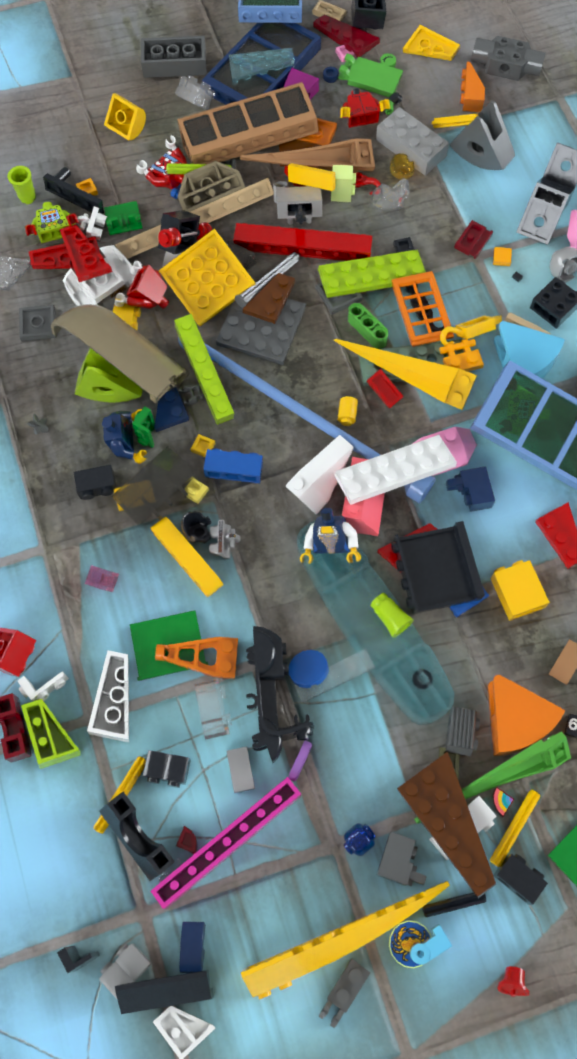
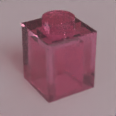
(101, 578)

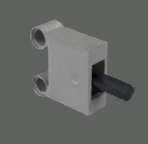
(297, 202)

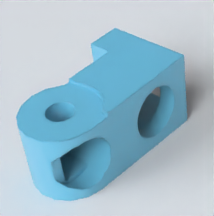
(430, 948)

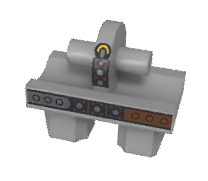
(226, 539)

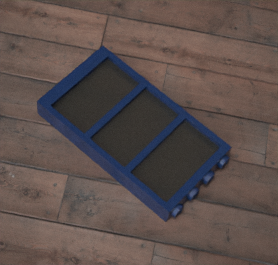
(263, 38)

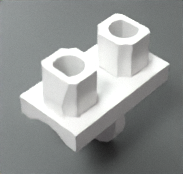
(96, 219)

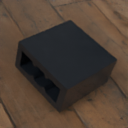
(555, 302)

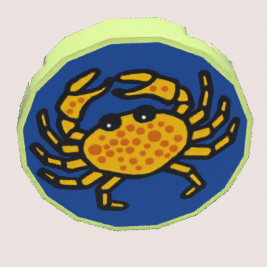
(402, 939)

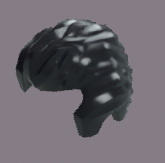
(195, 527)

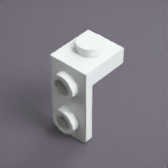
(28, 689)

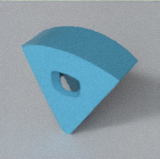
(527, 348)

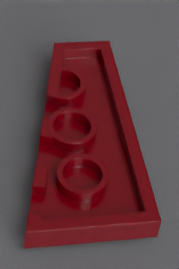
(344, 34)

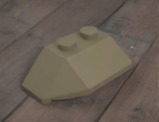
(208, 185)

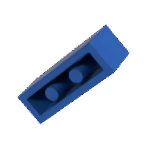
(233, 466)

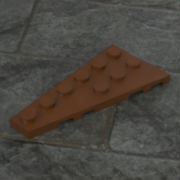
(443, 811)

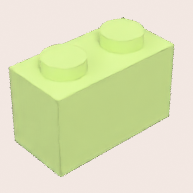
(343, 183)

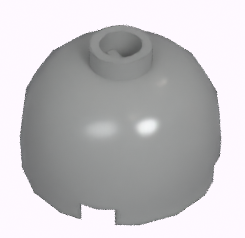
(564, 263)

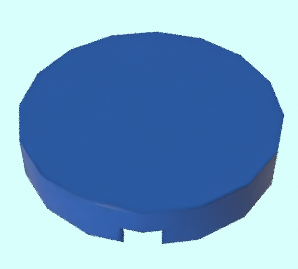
(308, 668)

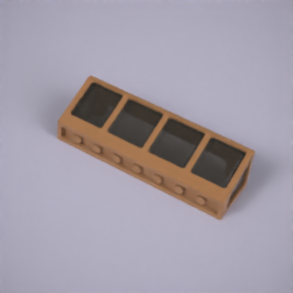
(248, 125)

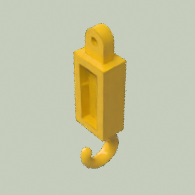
(471, 328)

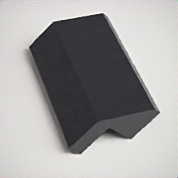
(164, 992)

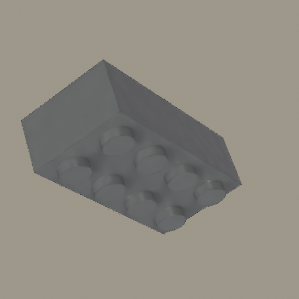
(173, 56)

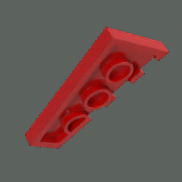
(55, 256)

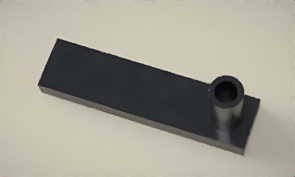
(57, 186)

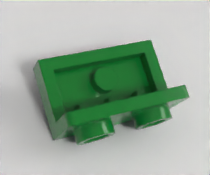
(143, 427)

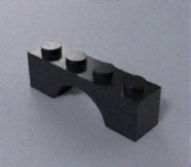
(122, 819)

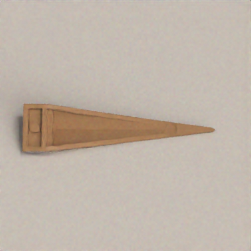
(349, 152)

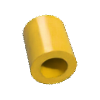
(347, 410)

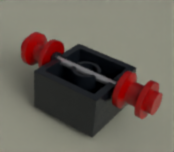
(181, 231)

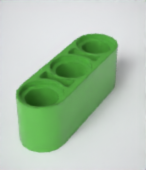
(365, 318)

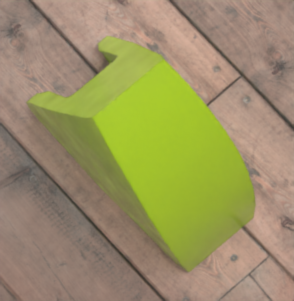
(104, 382)

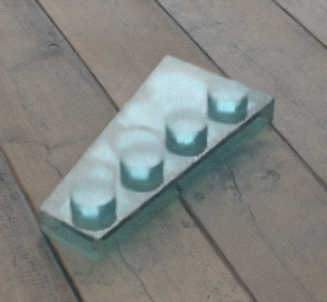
(252, 63)

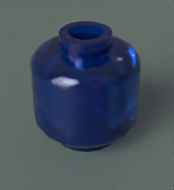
(359, 839)

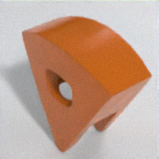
(518, 716)

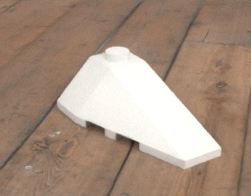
(317, 478)

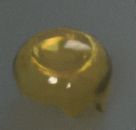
(401, 167)

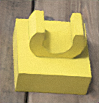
(196, 490)

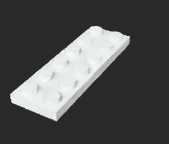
(395, 469)

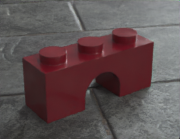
(15, 740)

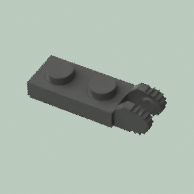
(345, 990)

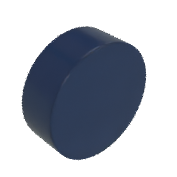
(330, 74)

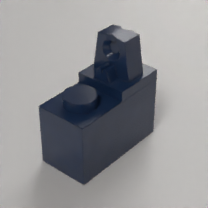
(475, 487)

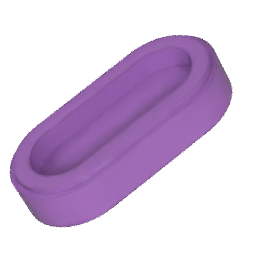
(300, 760)

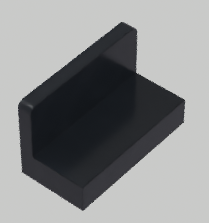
(71, 959)

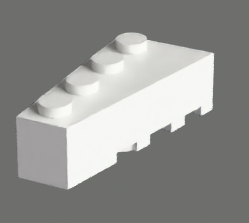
(111, 703)

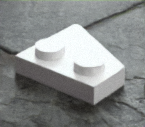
(182, 1030)

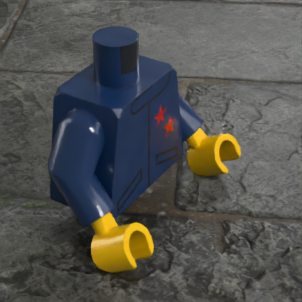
(119, 435)

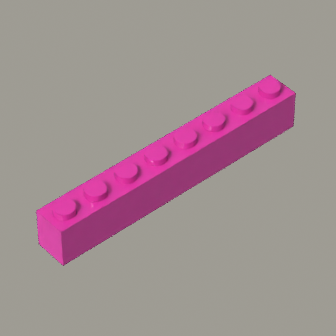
(225, 843)

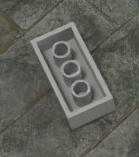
(408, 136)

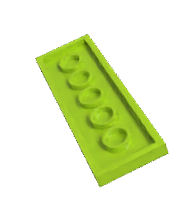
(368, 273)

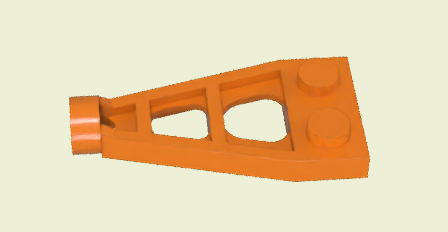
(225, 661)

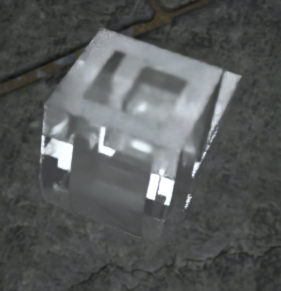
(390, 198)

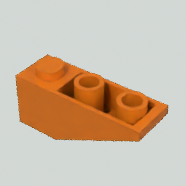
(473, 90)

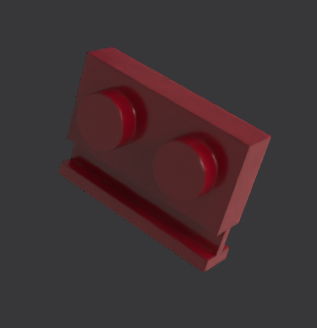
(473, 239)

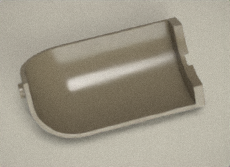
(122, 348)

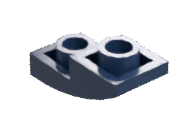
(192, 947)

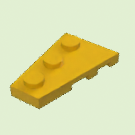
(431, 44)

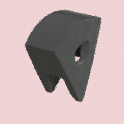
(485, 140)

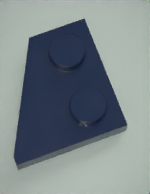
(170, 411)

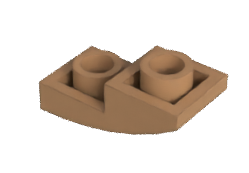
(566, 663)

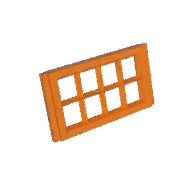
(413, 280)

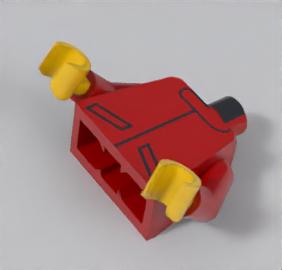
(362, 108)

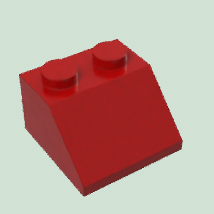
(14, 651)

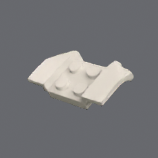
(98, 288)

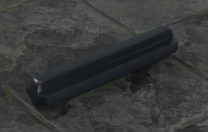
(452, 904)

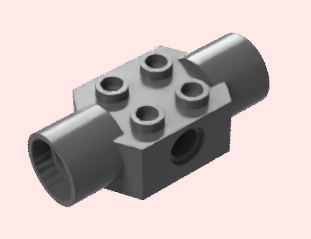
(507, 57)

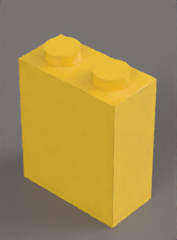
(519, 589)

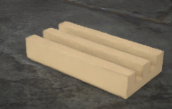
(330, 10)

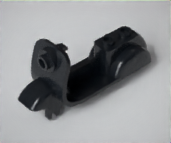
(269, 667)

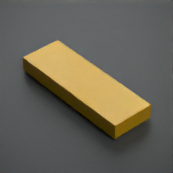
(311, 176)

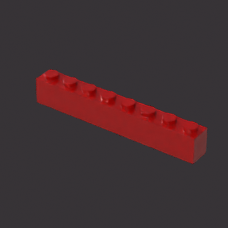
(302, 241)

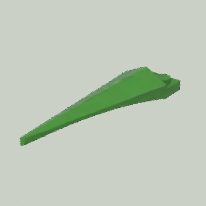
(533, 760)

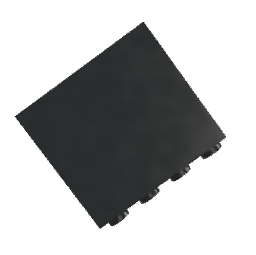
(437, 569)

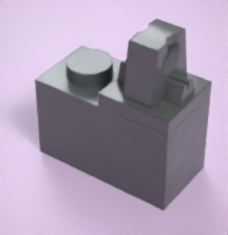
(396, 863)

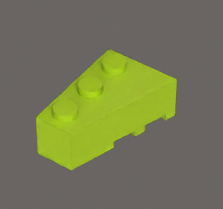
(47, 735)

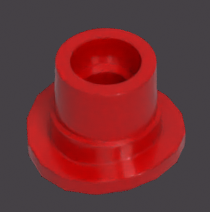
(513, 982)

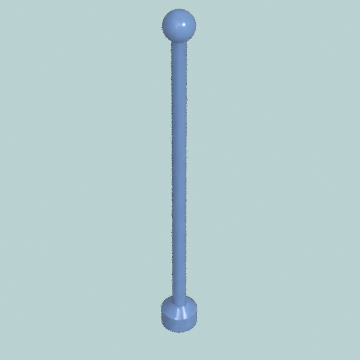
(416, 491)

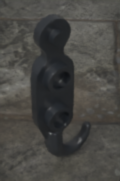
(429, 313)

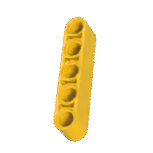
(186, 556)

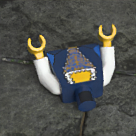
(331, 535)

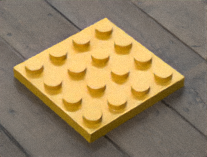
(207, 277)

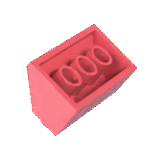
(366, 514)

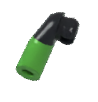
(394, 98)

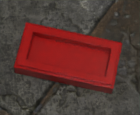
(385, 388)

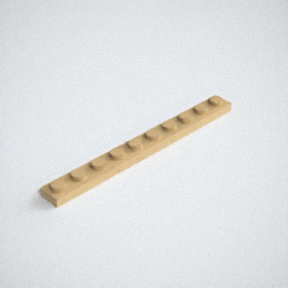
(207, 213)

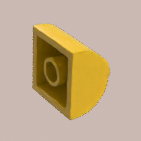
(125, 117)

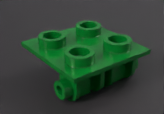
(123, 218)

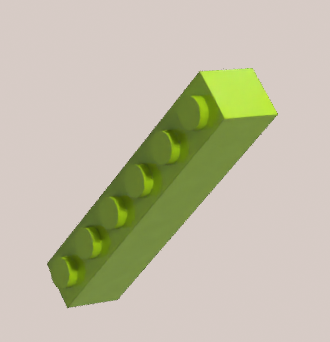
(204, 369)

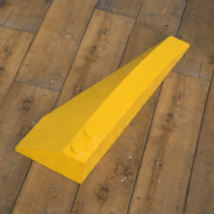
(331, 946)

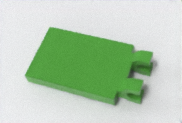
(370, 75)

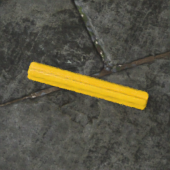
(452, 121)
(125, 786)
(514, 828)

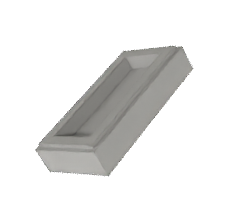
(240, 769)

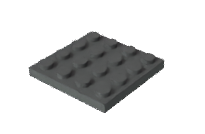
(259, 337)

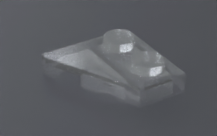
(11, 271)

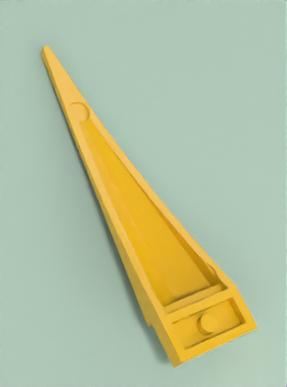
(440, 381)

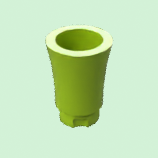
(21, 180)
(391, 615)

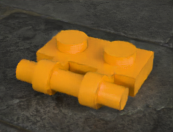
(467, 361)

